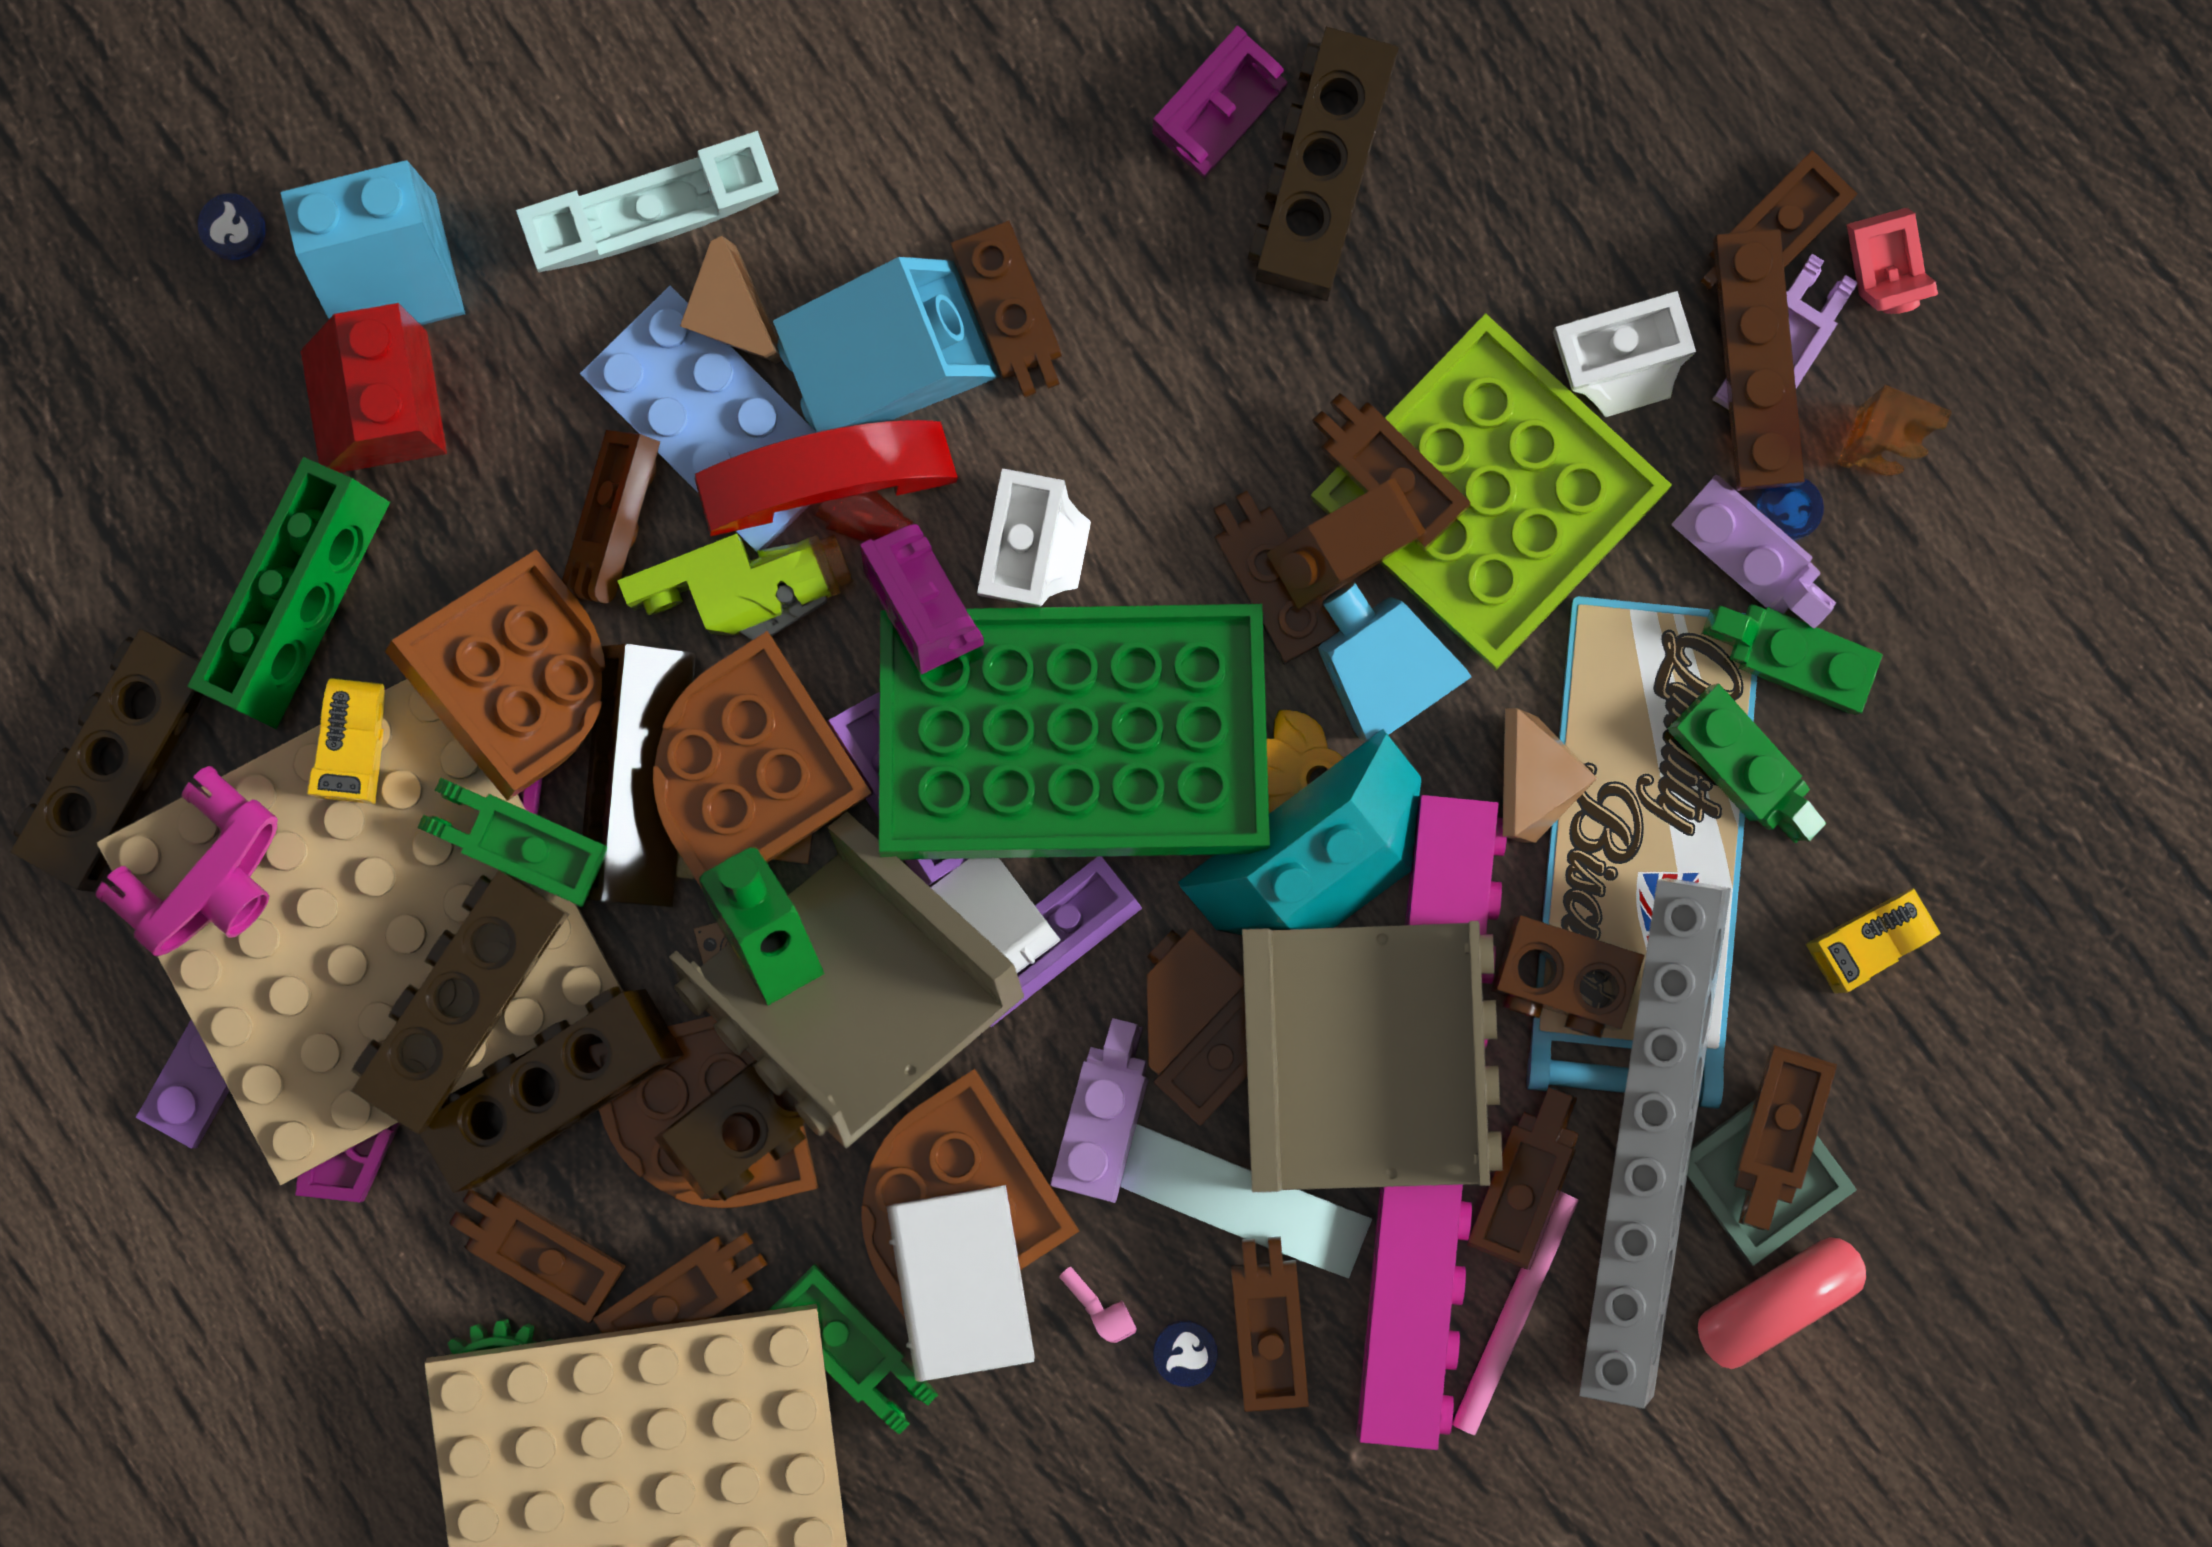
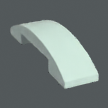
(649, 207)
(1223, 1197)

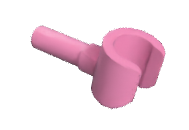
(1111, 1323)

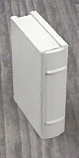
(998, 909)
(960, 1283)

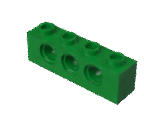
(289, 593)

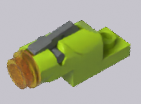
(744, 593)

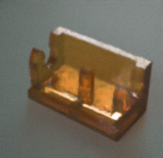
(1894, 424)

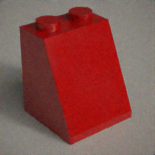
(372, 390)

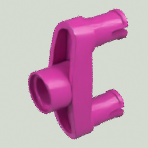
(218, 884)

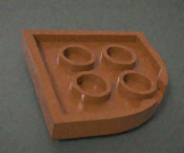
(509, 672)
(749, 762)
(676, 1089)
(952, 1147)

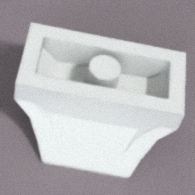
(1627, 353)
(1032, 541)

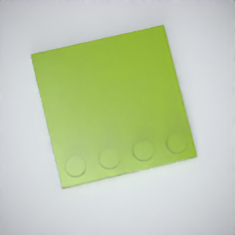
(1542, 483)

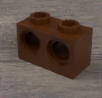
(1570, 960)

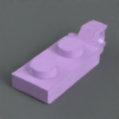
(1754, 552)
(1103, 1116)

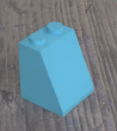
(375, 243)
(885, 344)

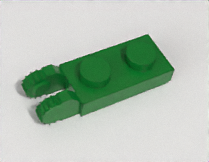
(521, 844)
(855, 1347)

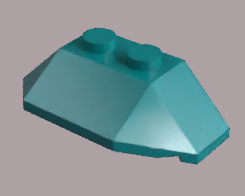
(1327, 852)

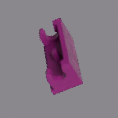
(1220, 102)
(919, 598)

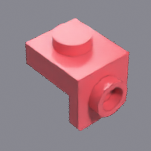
(1890, 262)

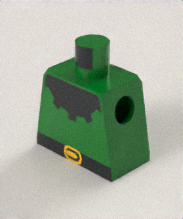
(750, 906)

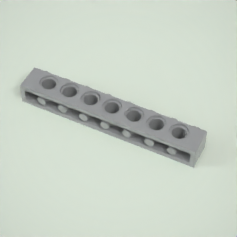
(1655, 1142)

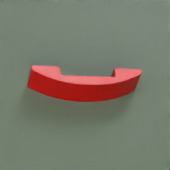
(824, 468)

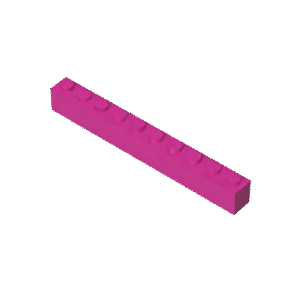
(1420, 1225)

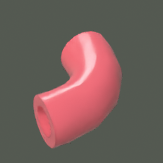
(1781, 1302)

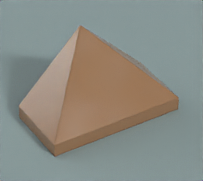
(728, 306)
(1539, 777)

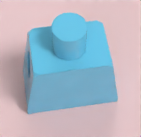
(1384, 662)

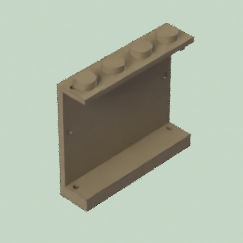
(896, 996)
(1370, 1057)

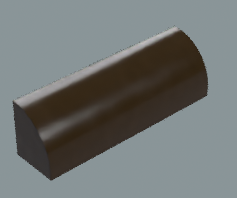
(620, 798)

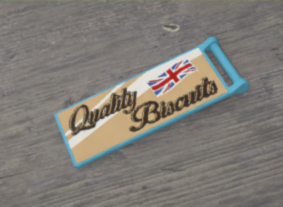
(1642, 819)

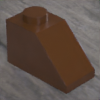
(1346, 543)
(1184, 993)

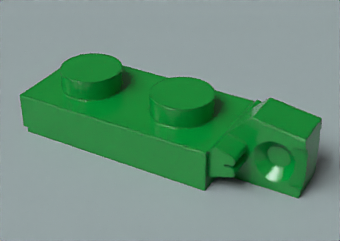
(1797, 655)
(1746, 764)

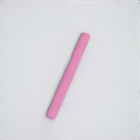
(1512, 1320)

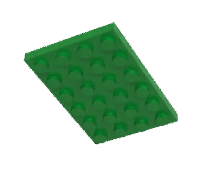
(1079, 736)

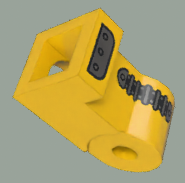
(349, 742)
(1872, 941)

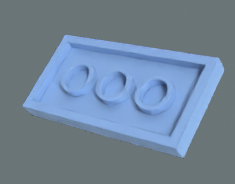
(693, 398)

